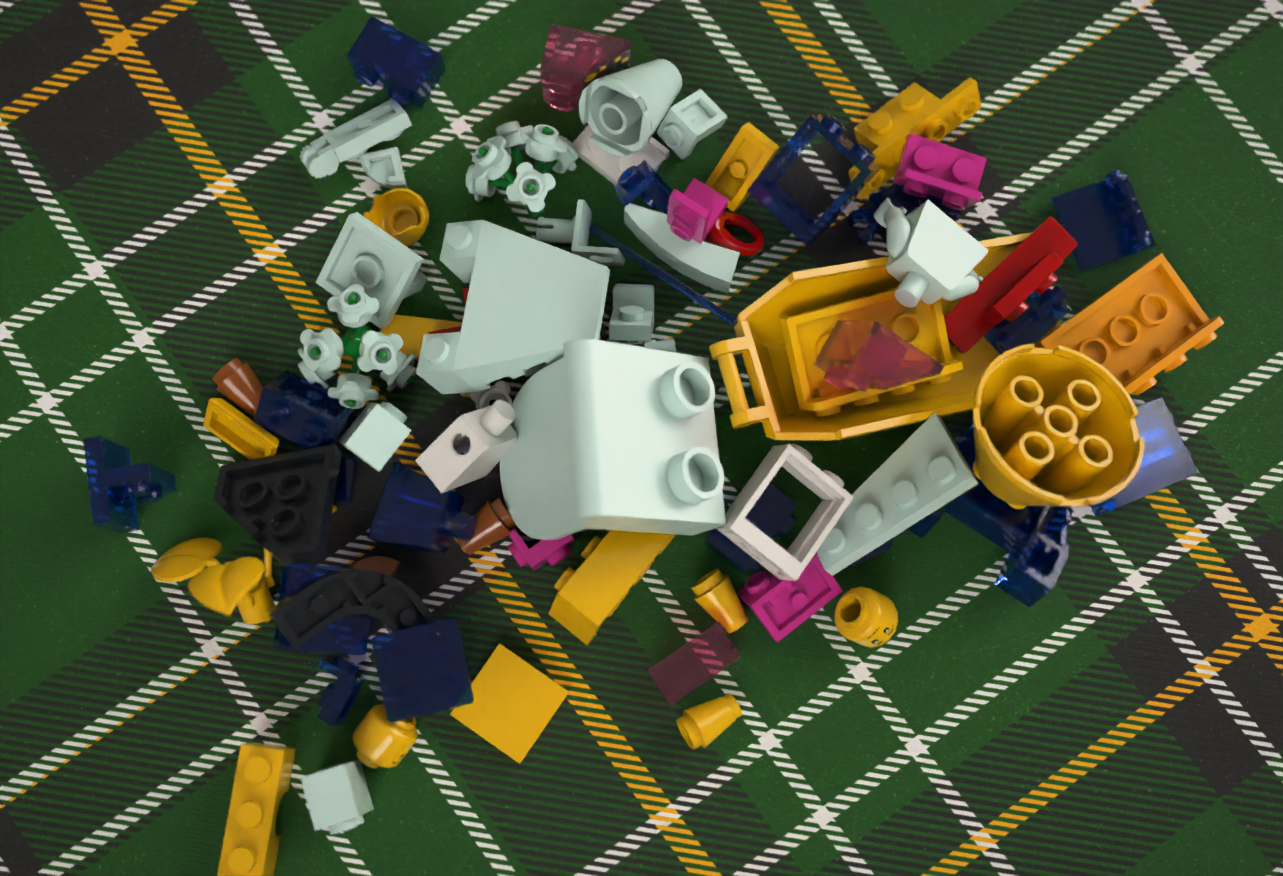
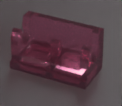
(694, 663)

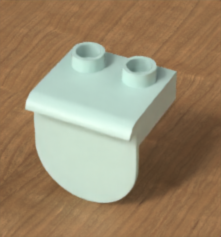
(615, 444)

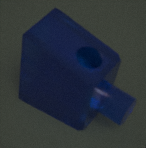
(418, 514)

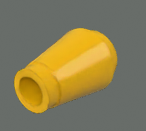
(719, 599)
(708, 720)

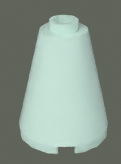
(629, 105)

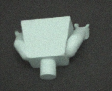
(929, 254)

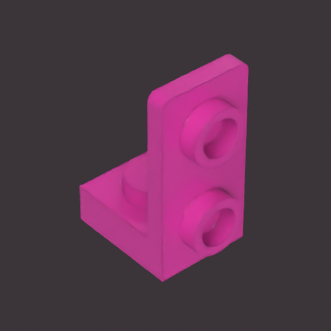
(694, 211)

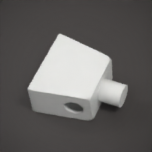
(480, 435)

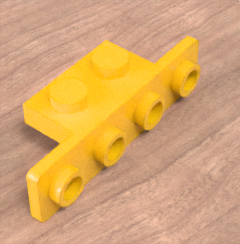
(915, 113)

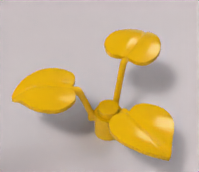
(220, 585)

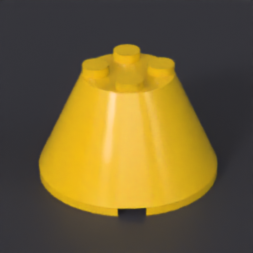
(1053, 429)

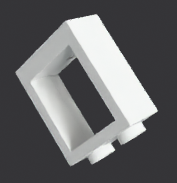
(825, 484)

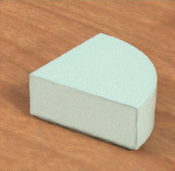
(384, 167)

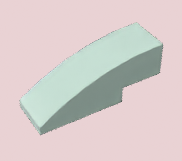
(701, 262)

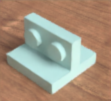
(375, 261)

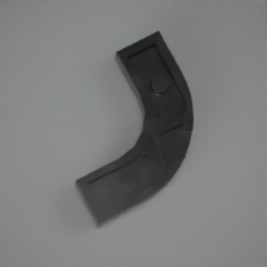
(344, 594)

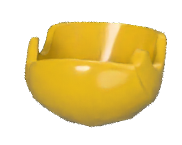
(400, 214)

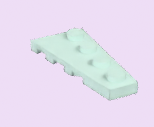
(902, 491)

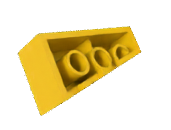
(604, 579)

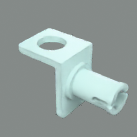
(577, 233)

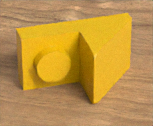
(742, 165)

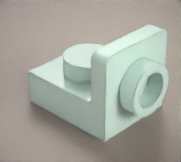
(690, 122)
(632, 312)

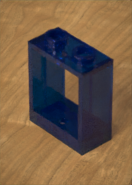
(784, 206)

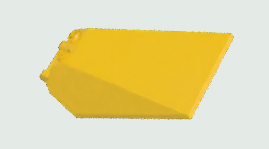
(770, 375)

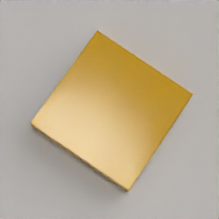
(511, 703)

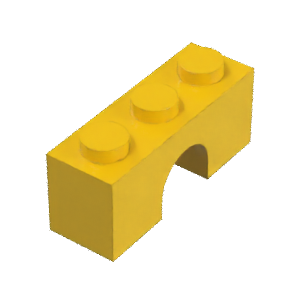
(250, 833)

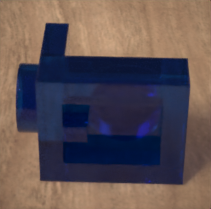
(647, 183)
(339, 697)

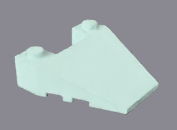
(517, 307)

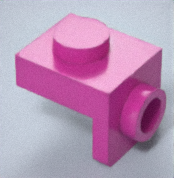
(542, 552)

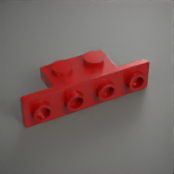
(1009, 284)

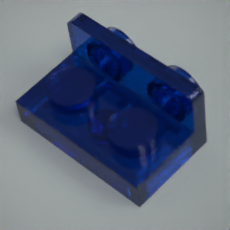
(302, 411)

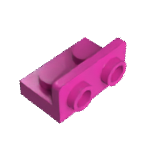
(939, 171)
(787, 603)

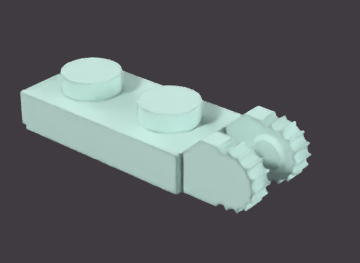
(354, 138)

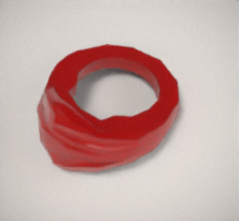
(721, 237)

